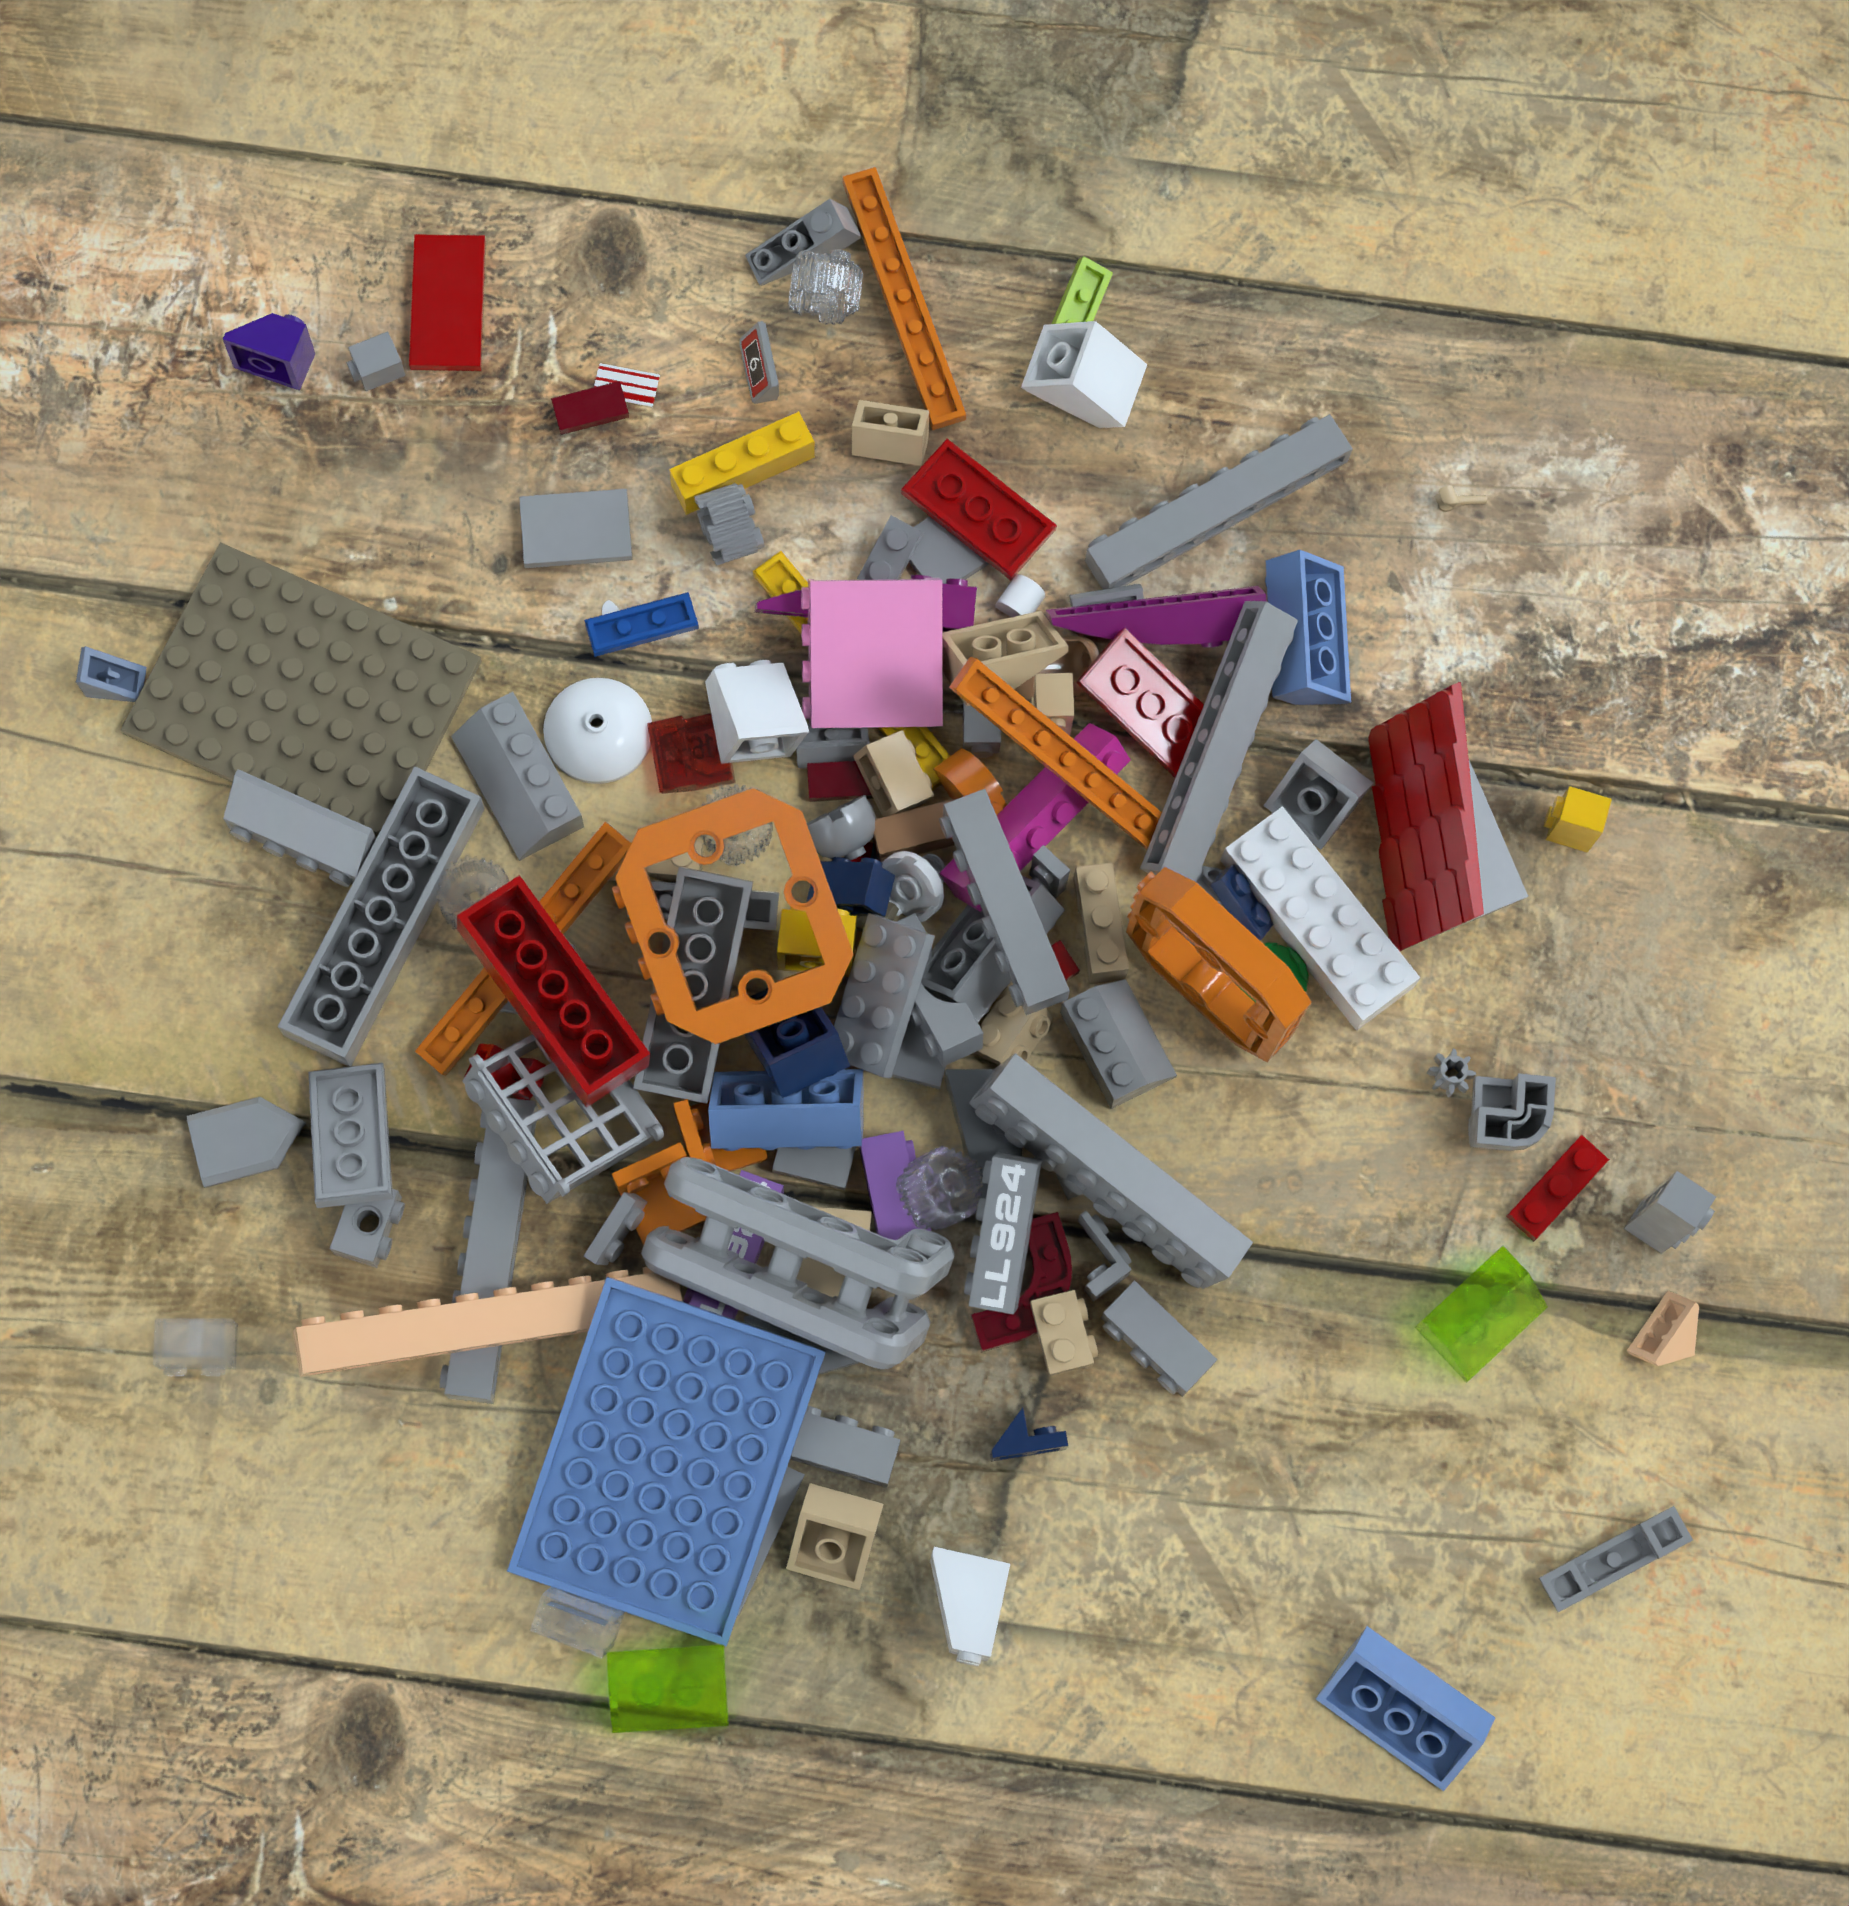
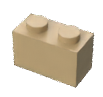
(890, 432)
(894, 774)

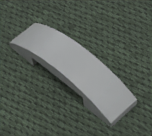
(1615, 1558)

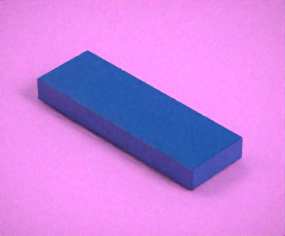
(641, 624)

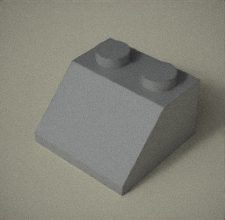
(1319, 792)

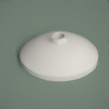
(601, 752)

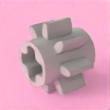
(1449, 1063)

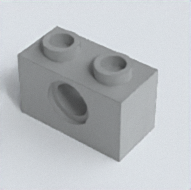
(367, 1246)

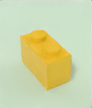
(1577, 819)

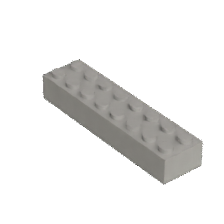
(381, 917)
(1110, 1173)

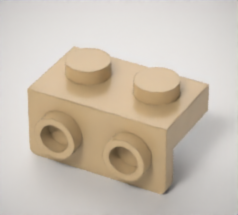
(1011, 1031)
(1063, 1333)

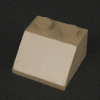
(834, 1536)

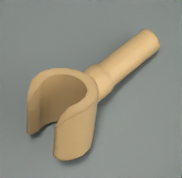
(1448, 499)

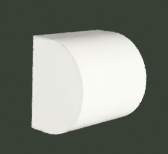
(1020, 597)

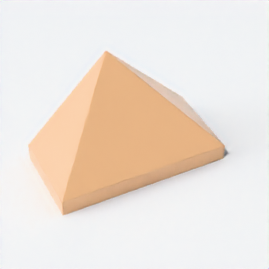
(1668, 1332)

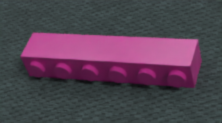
(1042, 809)

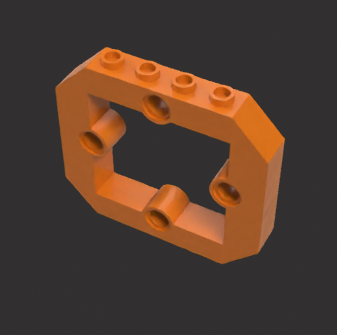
(1221, 954)
(740, 1012)

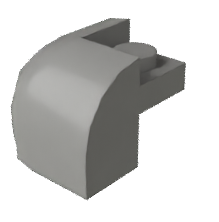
(1510, 1112)

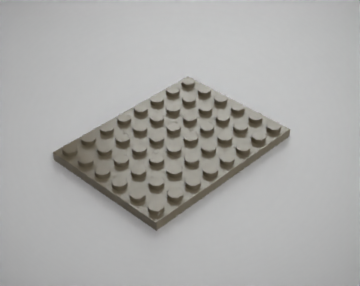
(300, 689)

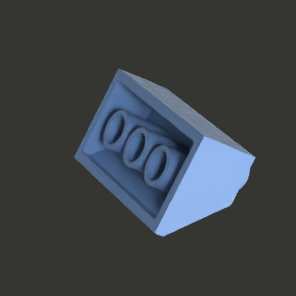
(1318, 657)
(752, 1114)
(1406, 1709)

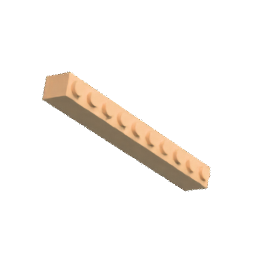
(460, 1325)

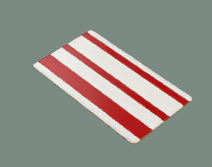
(637, 385)

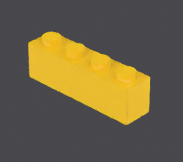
(744, 460)

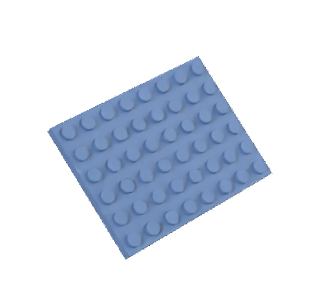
(666, 1461)

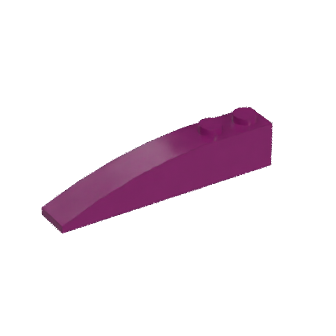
(957, 604)
(1165, 620)

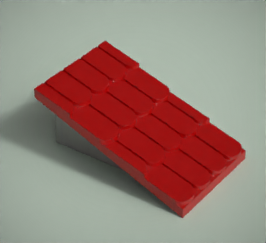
(1436, 830)

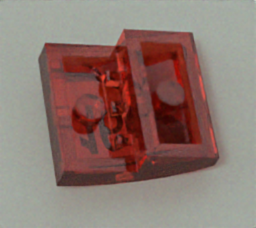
(687, 755)

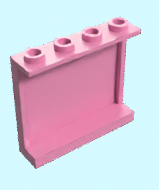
(873, 653)

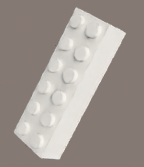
(1321, 918)

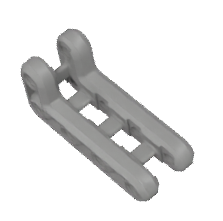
(799, 1231)

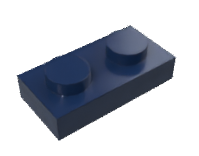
(1240, 901)

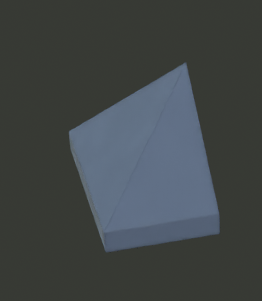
(109, 676)

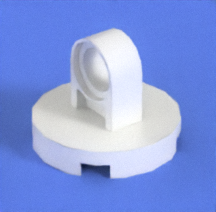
(916, 883)

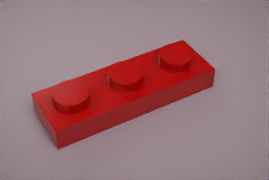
(1557, 1188)

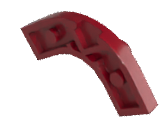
(1050, 1277)

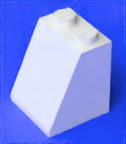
(1085, 373)
(754, 712)
(970, 1601)

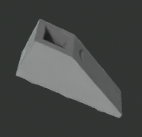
(818, 231)

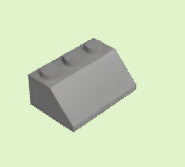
(1117, 1041)

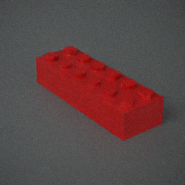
(553, 991)

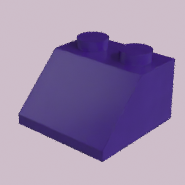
(272, 349)

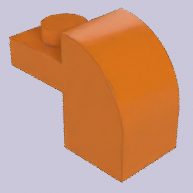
(966, 774)

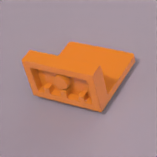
(696, 1135)
(647, 1180)

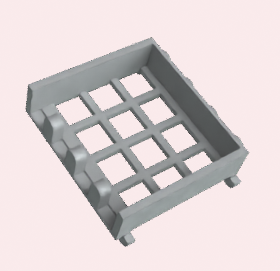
(523, 1146)

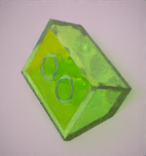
(1483, 1314)
(667, 1688)

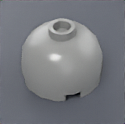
(844, 829)

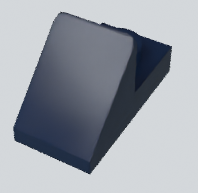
(1017, 1444)

